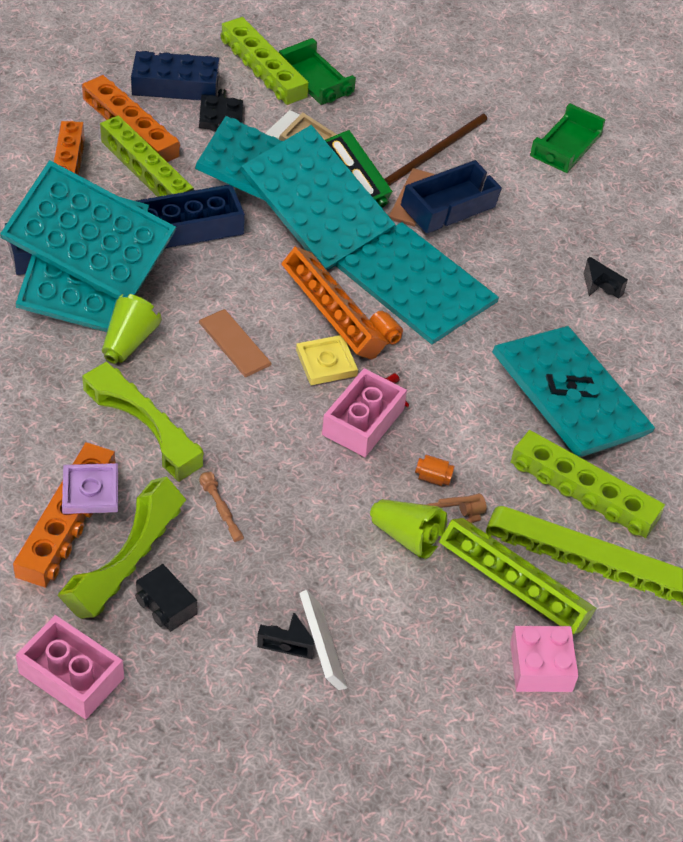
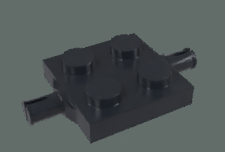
(214, 109)

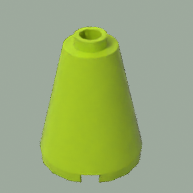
(129, 327)
(410, 524)

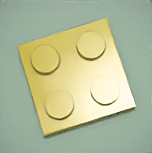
(326, 360)

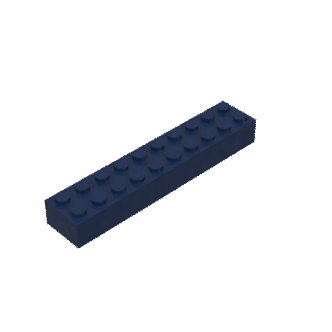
(196, 214)

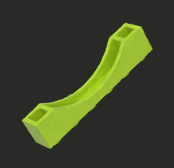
(111, 389)
(155, 507)

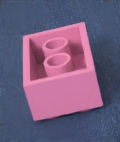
(364, 412)
(70, 666)

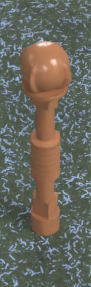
(210, 484)

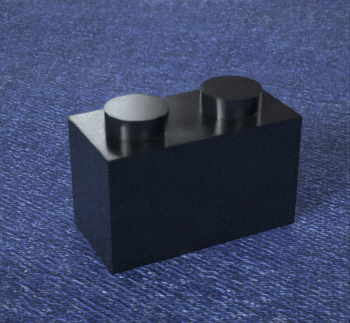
(166, 598)

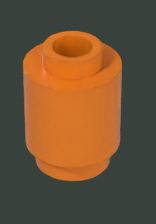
(387, 326)
(434, 470)

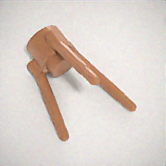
(469, 505)

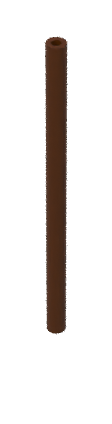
(435, 149)

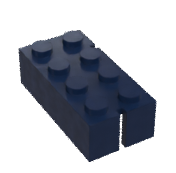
(174, 75)
(450, 196)

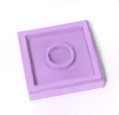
(90, 488)

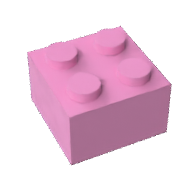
(543, 659)

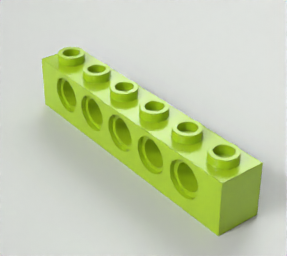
(264, 60)
(142, 158)
(587, 484)
(517, 575)

